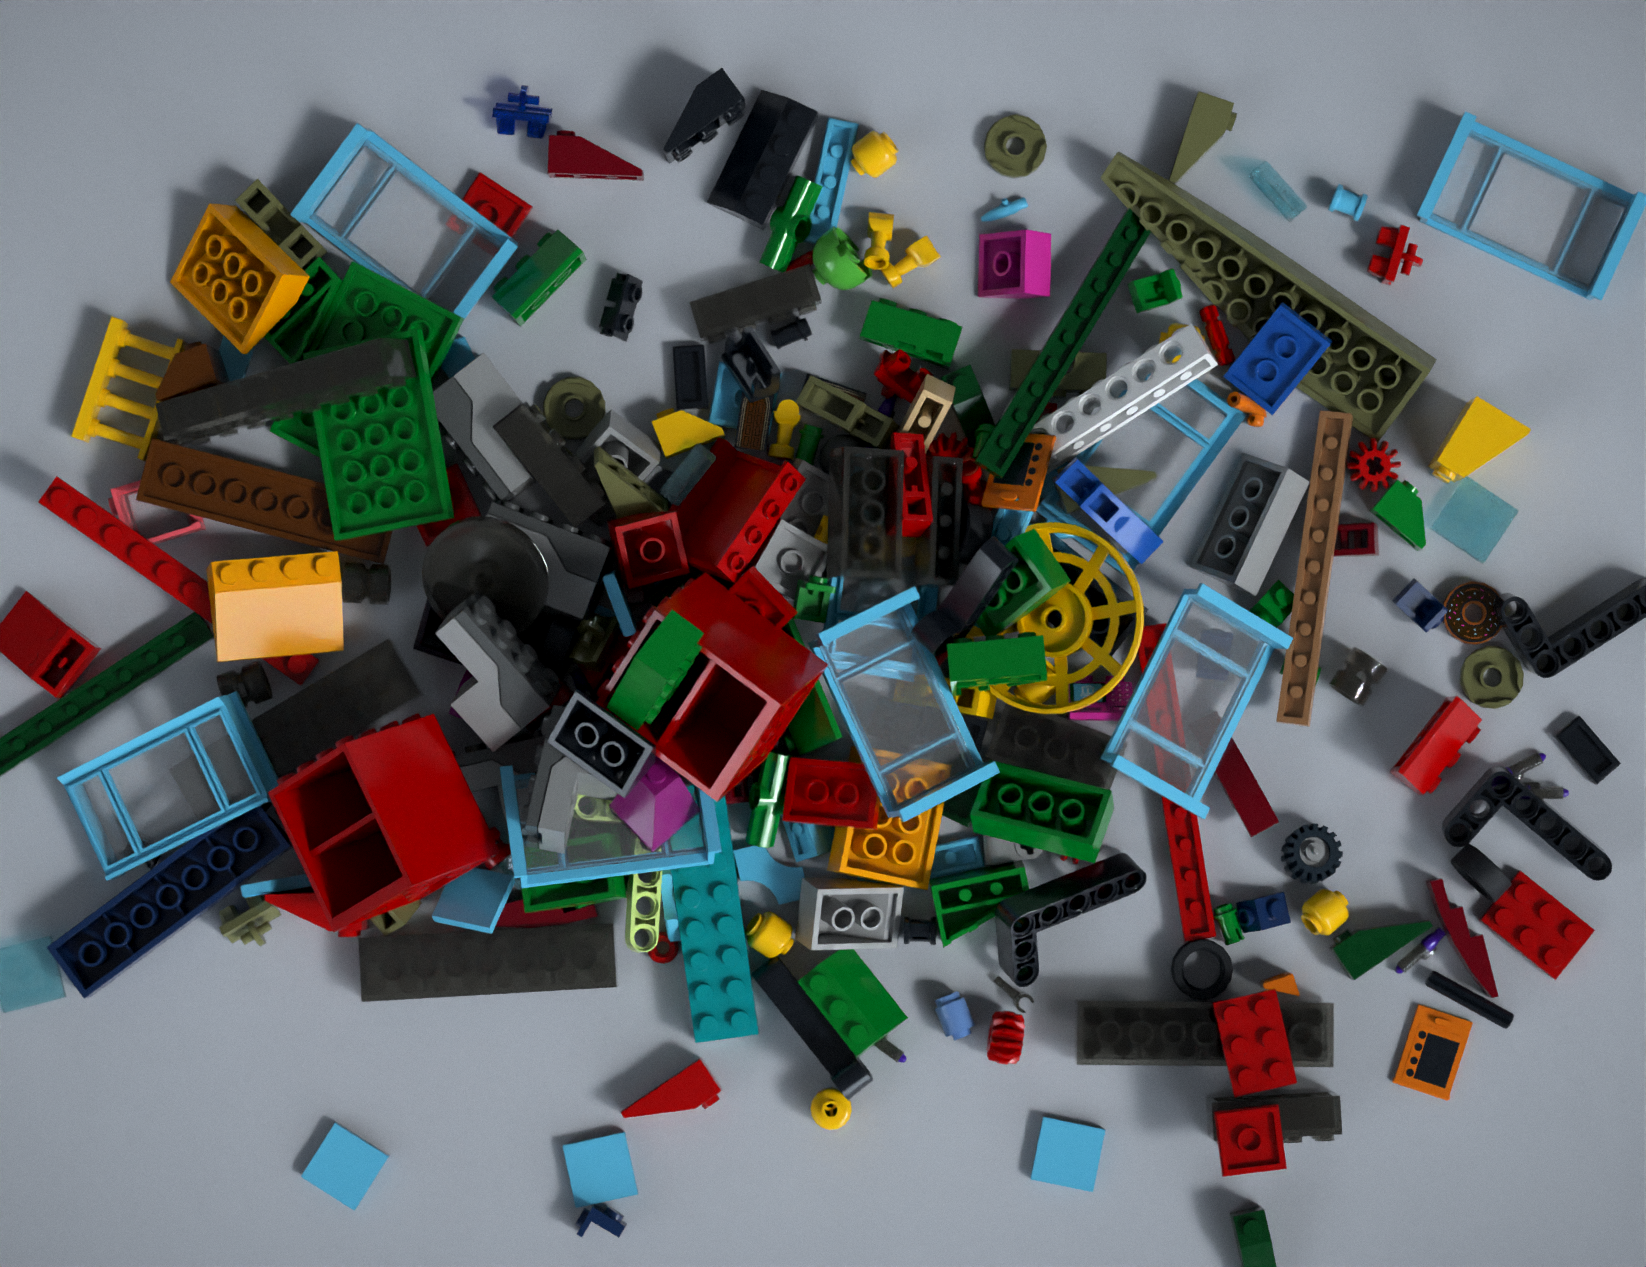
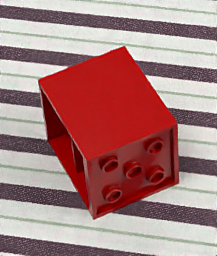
(734, 693)
(382, 820)

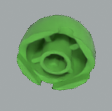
(838, 261)

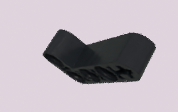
(967, 598)

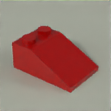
(308, 908)

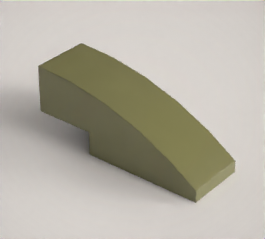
(847, 413)

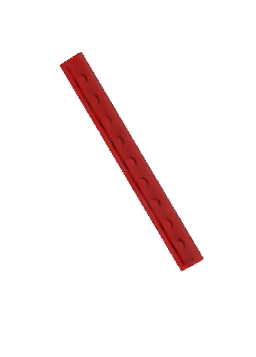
(149, 561)
(1183, 841)

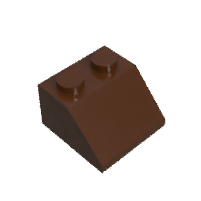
(192, 371)

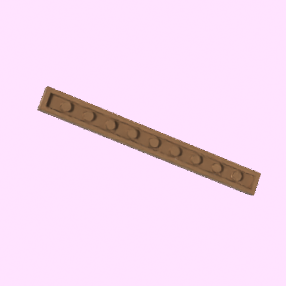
(1314, 568)

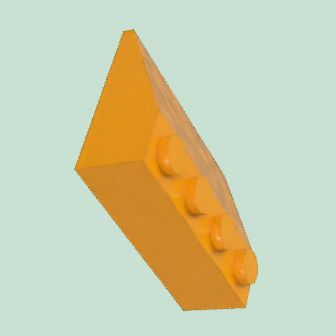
(238, 276)
(276, 606)
(891, 854)

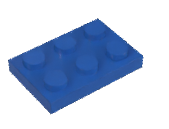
(1277, 358)

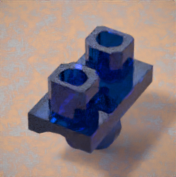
(507, 114)

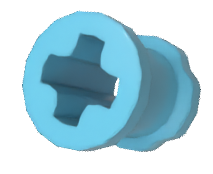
(1348, 202)

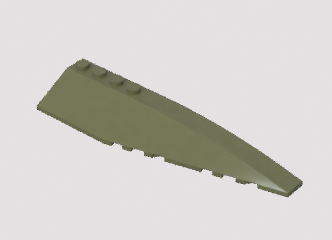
(1368, 363)

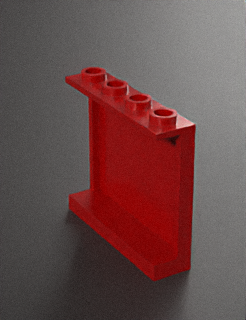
(734, 510)

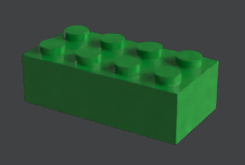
(656, 671)
(1043, 812)

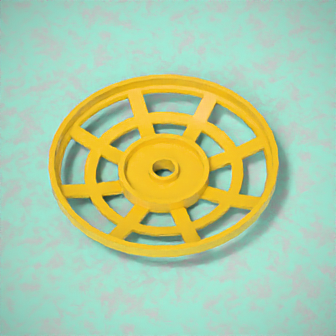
(1077, 624)

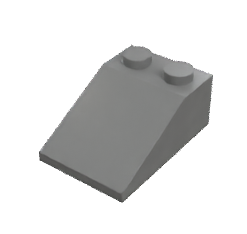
(626, 445)
(848, 914)

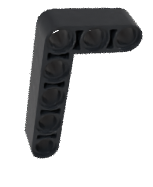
(1578, 629)
(1530, 817)
(1056, 902)
(788, 996)

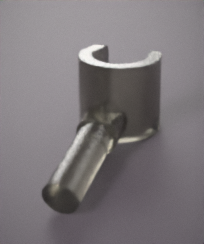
(1013, 993)

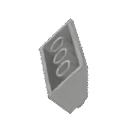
(1250, 523)

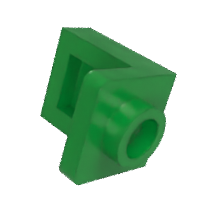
(1155, 291)
(812, 599)
(1274, 604)

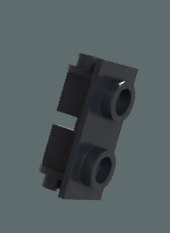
(626, 293)

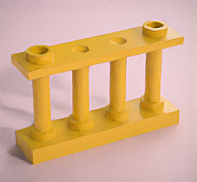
(99, 396)

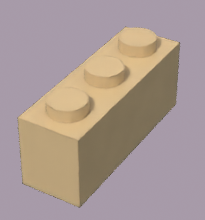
(928, 409)

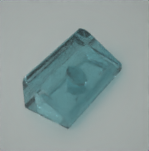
(1277, 191)
(687, 474)

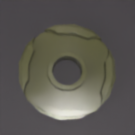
(1015, 165)
(574, 389)
(1472, 677)

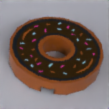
(1455, 620)

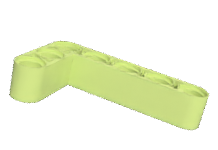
(637, 921)

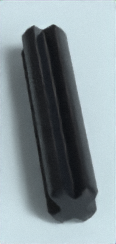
(1469, 999)

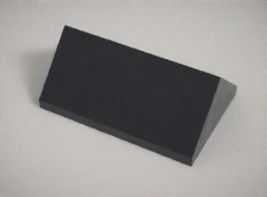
(602, 744)

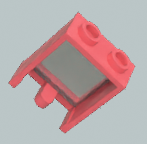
(149, 520)

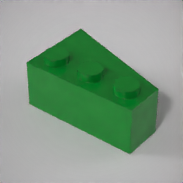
(299, 326)
(912, 332)
(996, 661)
(971, 897)

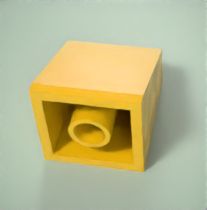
(1474, 440)

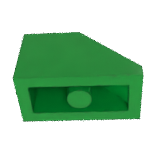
(1402, 513)

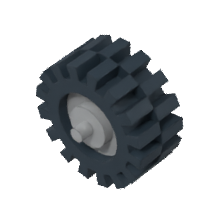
(1311, 853)

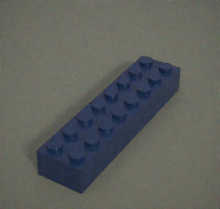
(168, 899)

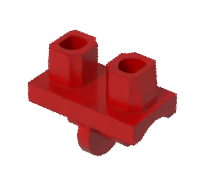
(1387, 268)
(897, 377)

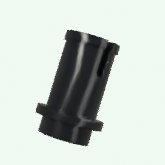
(791, 333)

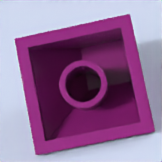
(656, 806)

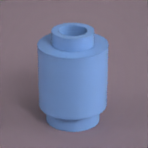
(954, 1015)

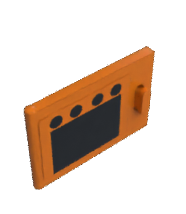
(1023, 478)
(1432, 1052)

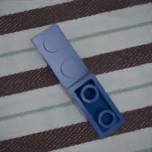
(1108, 510)

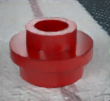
(661, 958)

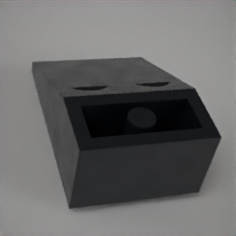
(709, 108)

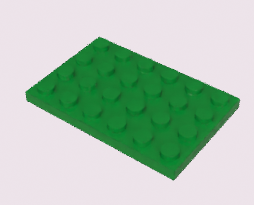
(371, 308)
(384, 454)

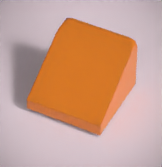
(1282, 983)

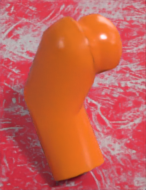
(1248, 406)

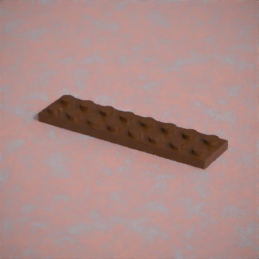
(248, 498)

